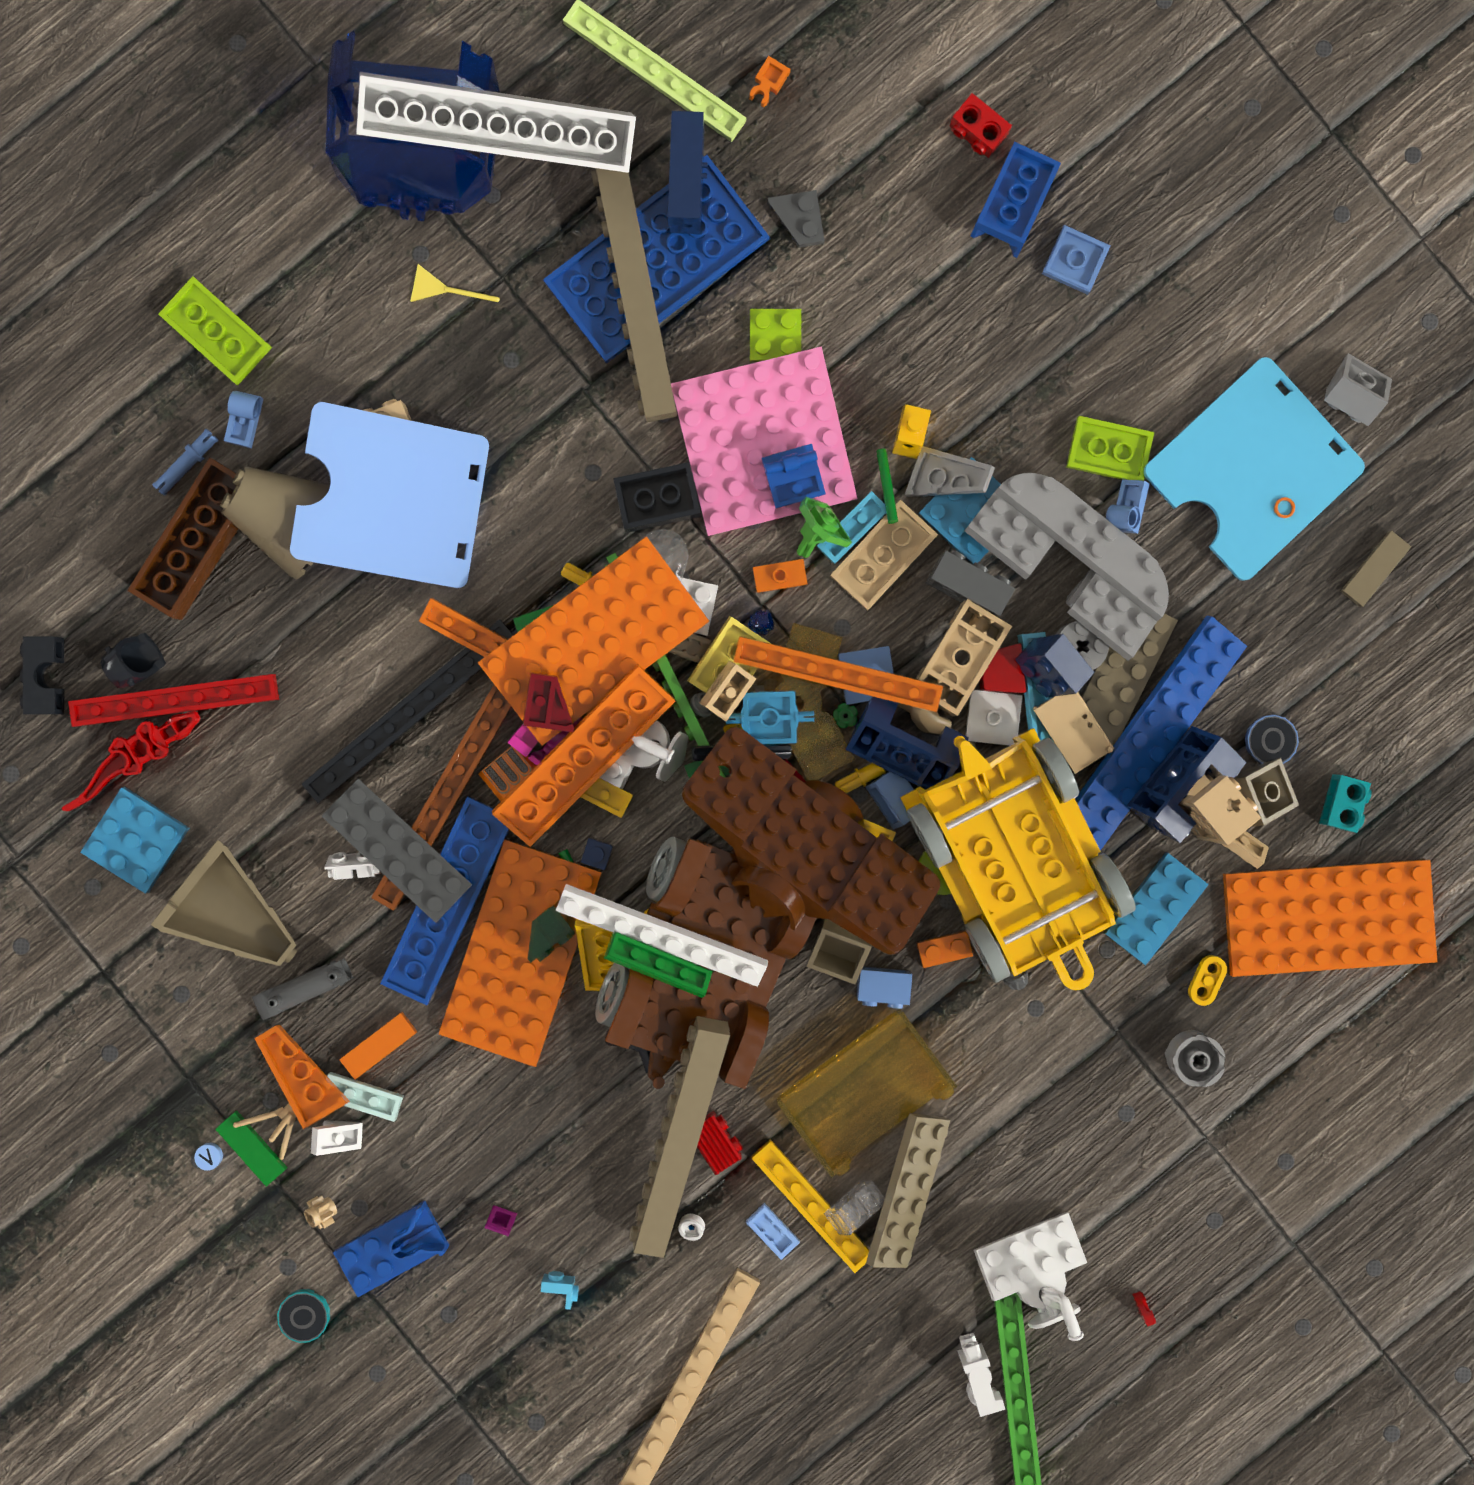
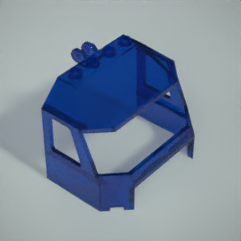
(403, 171)

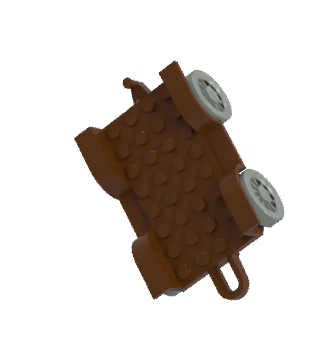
(696, 893)

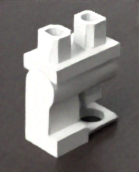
(977, 1369)

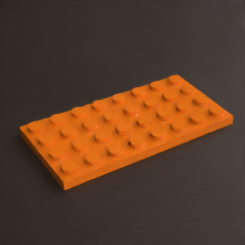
(598, 634)
(1330, 917)
(499, 995)

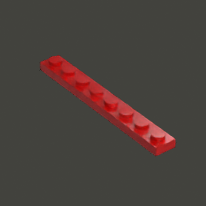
(173, 700)

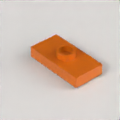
(780, 576)

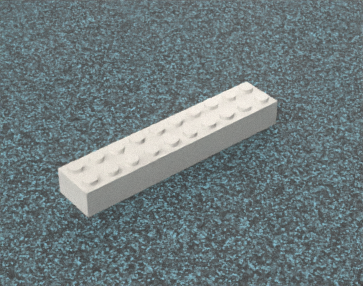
(494, 122)

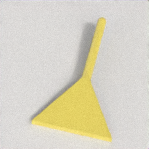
(427, 286)

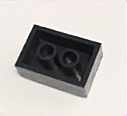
(657, 497)

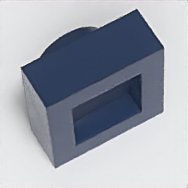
(597, 853)

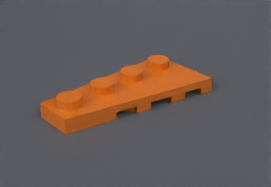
(301, 1080)

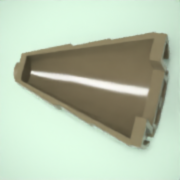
(226, 911)

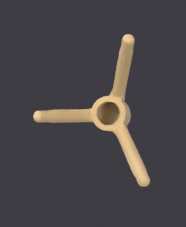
(287, 1116)

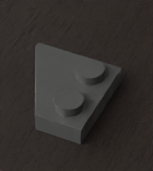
(800, 216)

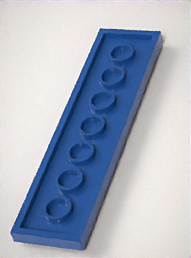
(427, 944)

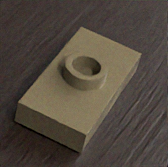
(692, 648)

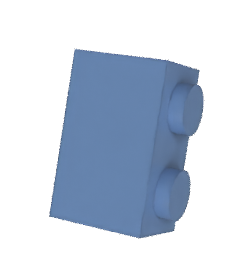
(884, 986)

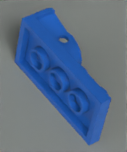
(1017, 197)
(391, 1248)

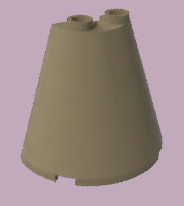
(265, 511)

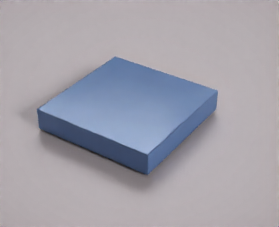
(1076, 259)
(873, 658)

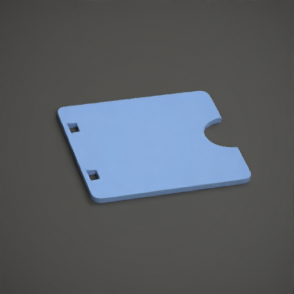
(393, 496)

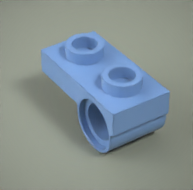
(243, 418)
(1130, 505)

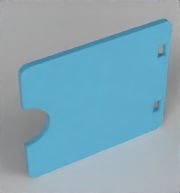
(1249, 455)

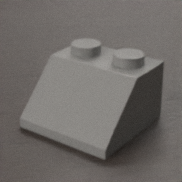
(1358, 390)

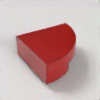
(1145, 1313)

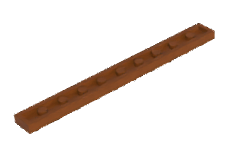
(452, 782)

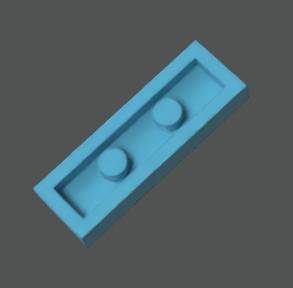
(856, 525)

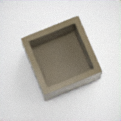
(838, 952)

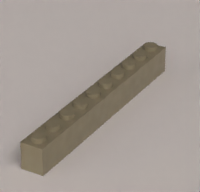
(636, 294)
(680, 1136)

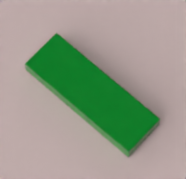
(251, 1149)

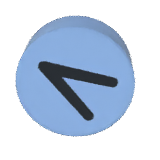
(208, 1156)

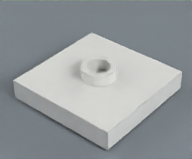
(993, 717)

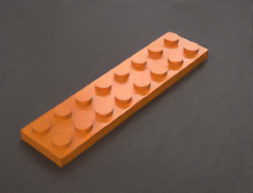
(583, 755)

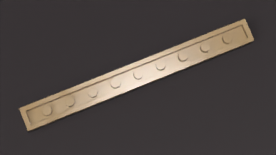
(691, 1379)

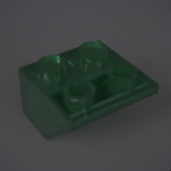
(547, 931)

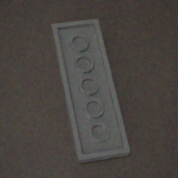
(397, 850)

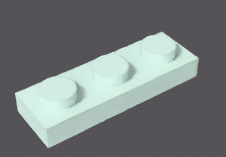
(368, 1097)

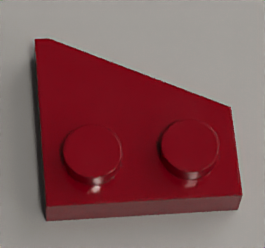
(546, 704)

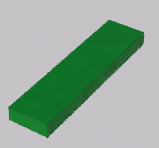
(658, 964)

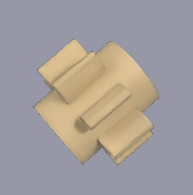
(320, 1212)

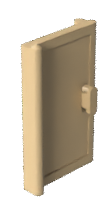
(1067, 723)

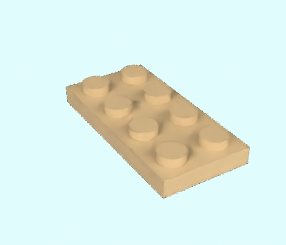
(883, 556)

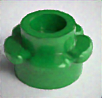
(845, 722)

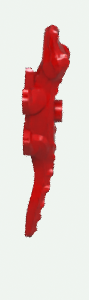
(130, 754)

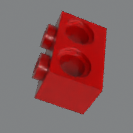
(985, 121)

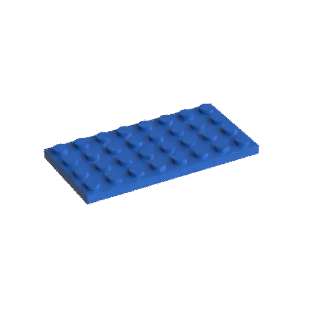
(676, 262)

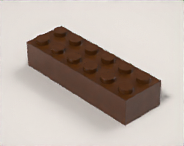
(188, 545)

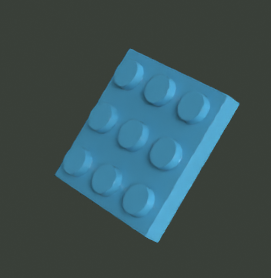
(953, 513)
(135, 840)

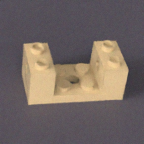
(977, 634)
(1212, 810)

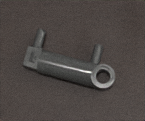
(302, 988)

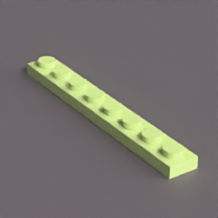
(653, 69)

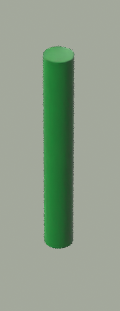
(887, 486)

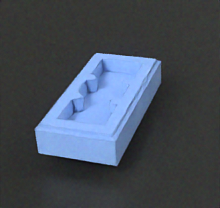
(772, 1231)

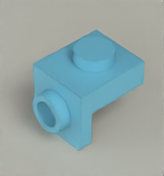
(558, 1283)

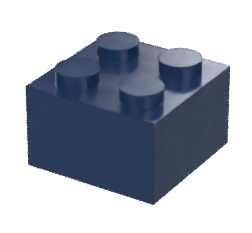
(1054, 666)

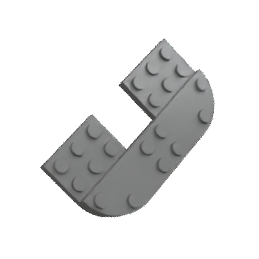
(1128, 584)

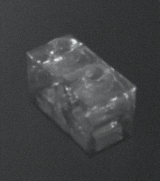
(855, 1207)

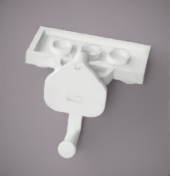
(648, 753)
(1035, 1269)

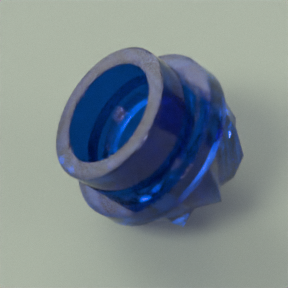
(761, 622)

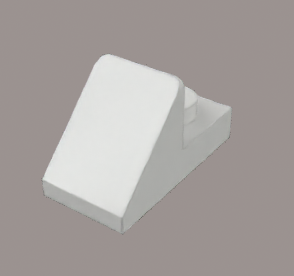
(336, 1137)

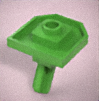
(819, 527)

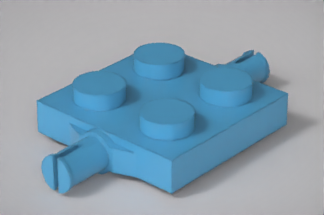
(771, 716)

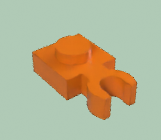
(771, 78)

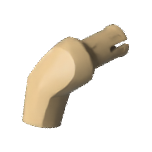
(927, 720)

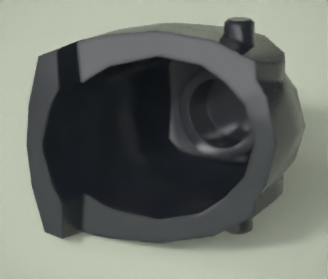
(132, 661)

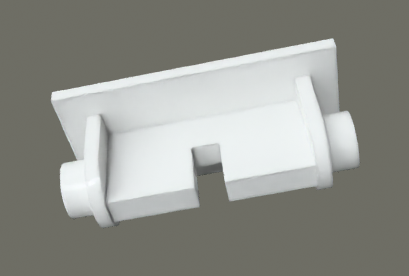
(342, 865)

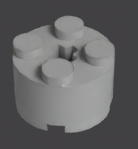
(1094, 648)
(1209, 1054)

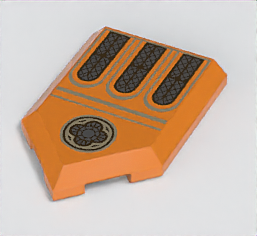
(506, 772)

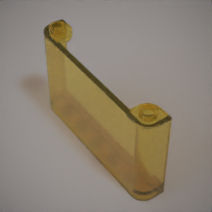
(864, 1091)

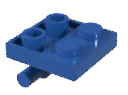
(793, 475)

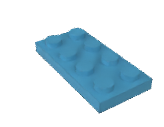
(1160, 906)

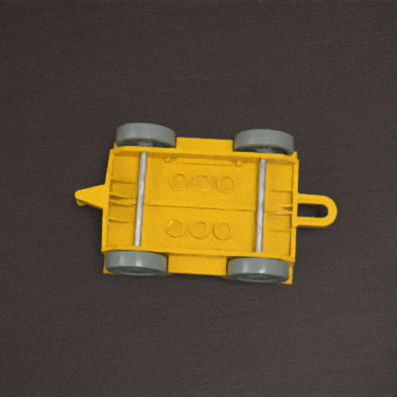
(1019, 857)

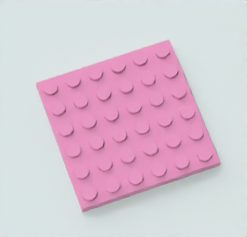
(753, 413)

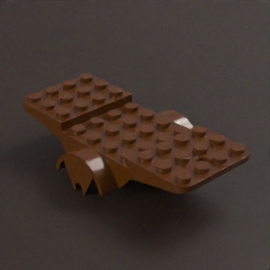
(808, 846)

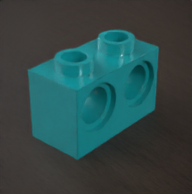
(1338, 801)

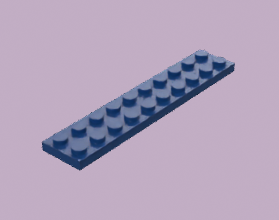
(1158, 726)

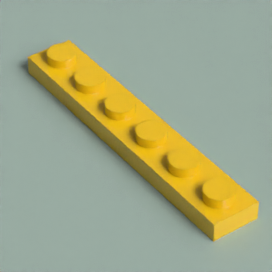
(809, 1203)

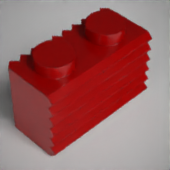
(717, 1145)

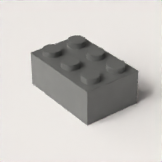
(971, 582)

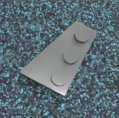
(947, 475)

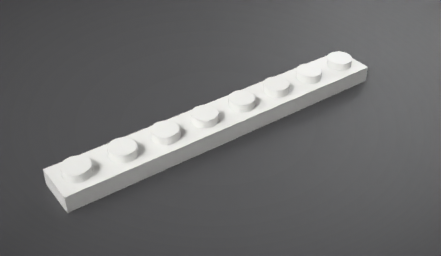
(662, 935)

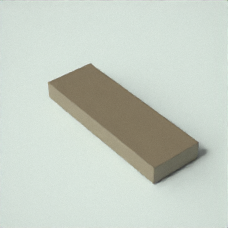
(1375, 569)

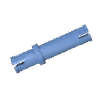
(185, 462)

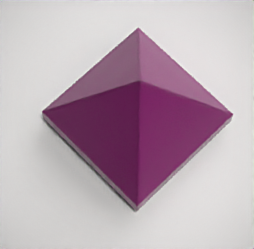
(500, 1220)

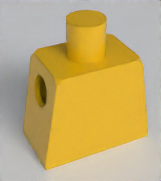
(911, 431)

